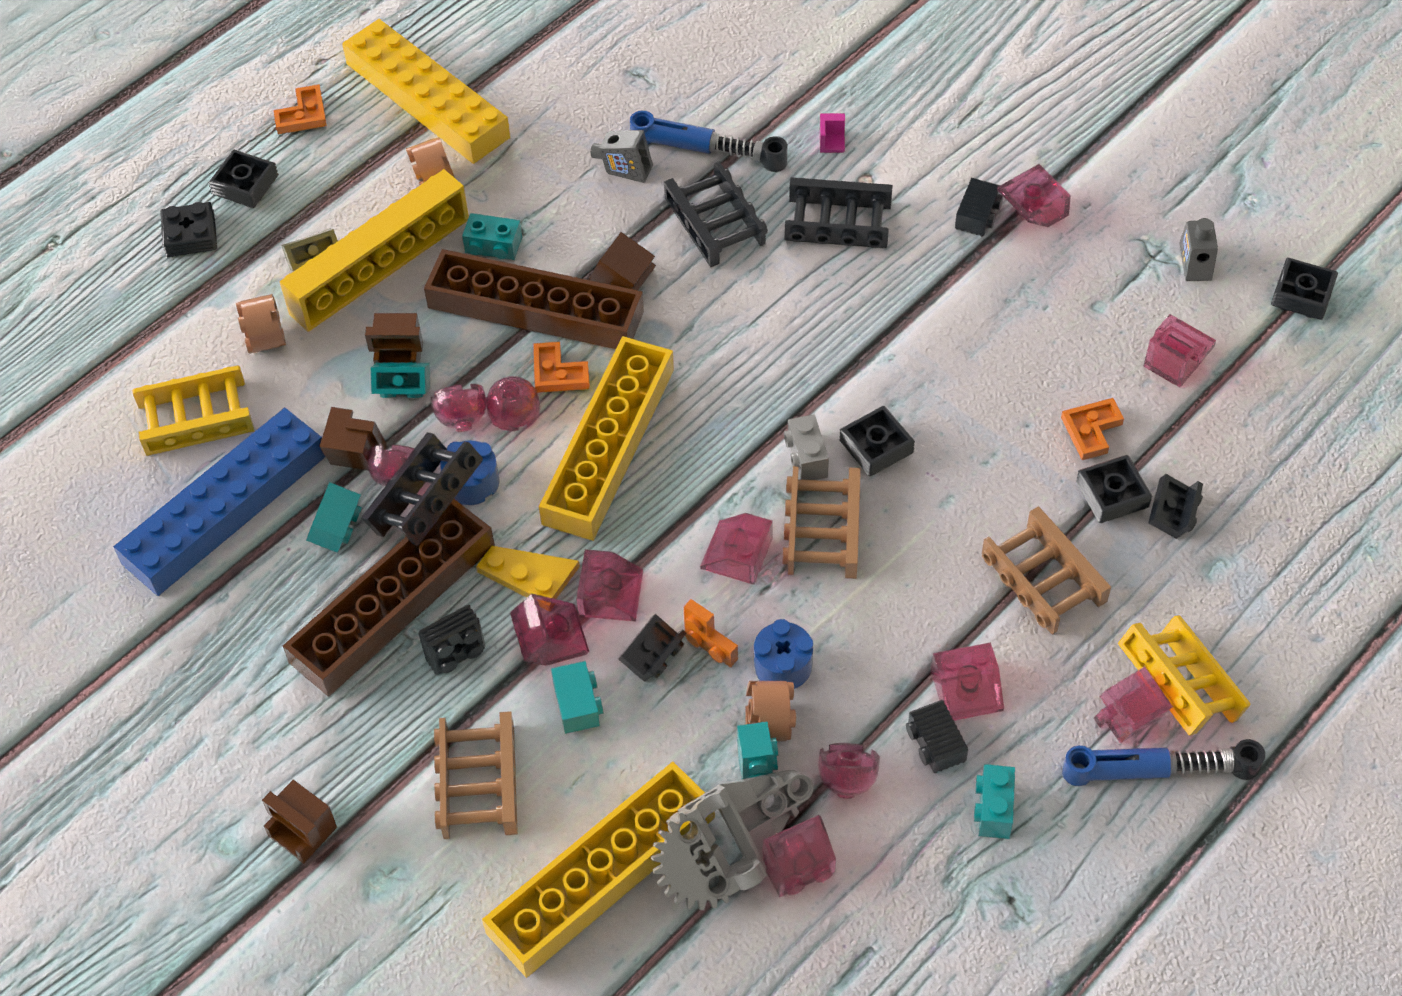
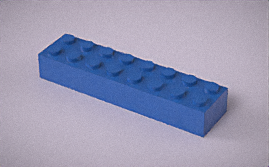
(220, 501)

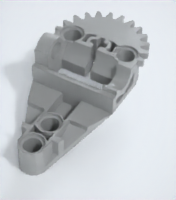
(749, 823)

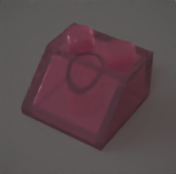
(1037, 196)
(739, 547)
(608, 586)
(548, 630)
(968, 681)
(799, 857)

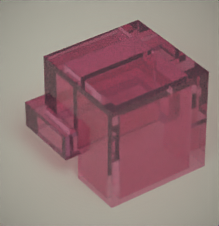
(1177, 350)
(1132, 705)

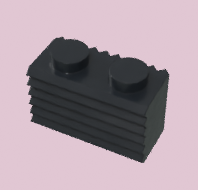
(978, 207)
(937, 736)

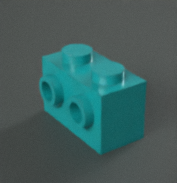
(492, 236)
(400, 378)
(333, 518)
(576, 697)
(756, 750)
(996, 801)

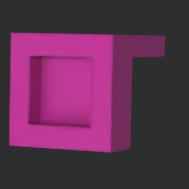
(832, 132)

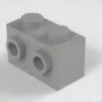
(807, 448)

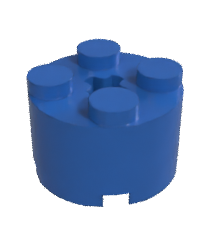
(484, 479)
(783, 653)

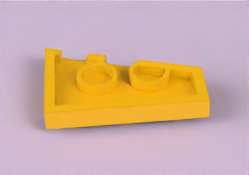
(527, 571)

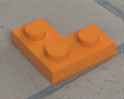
(306, 115)
(556, 376)
(1086, 424)
(701, 632)

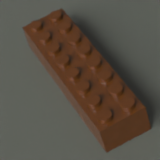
(533, 299)
(387, 599)

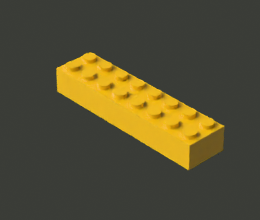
(426, 91)
(375, 250)
(606, 438)
(590, 873)

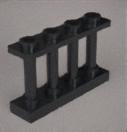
(840, 194)
(700, 230)
(408, 481)

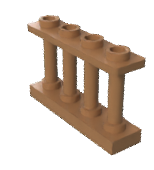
(847, 534)
(1056, 547)
(502, 786)

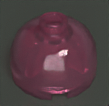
(512, 403)
(459, 406)
(385, 463)
(848, 769)

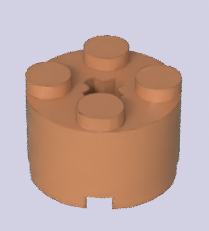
(429, 159)
(260, 323)
(772, 705)

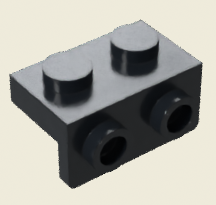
(1175, 506)
(651, 648)

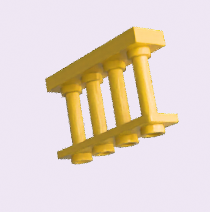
(194, 431)
(1190, 651)

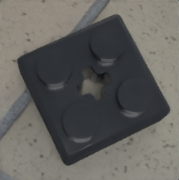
(243, 178)
(188, 229)
(1304, 288)
(877, 440)
(1114, 488)
(452, 640)

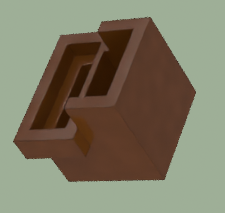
(624, 264)
(395, 338)
(349, 439)
(298, 820)

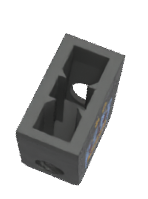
(625, 154)
(1197, 239)

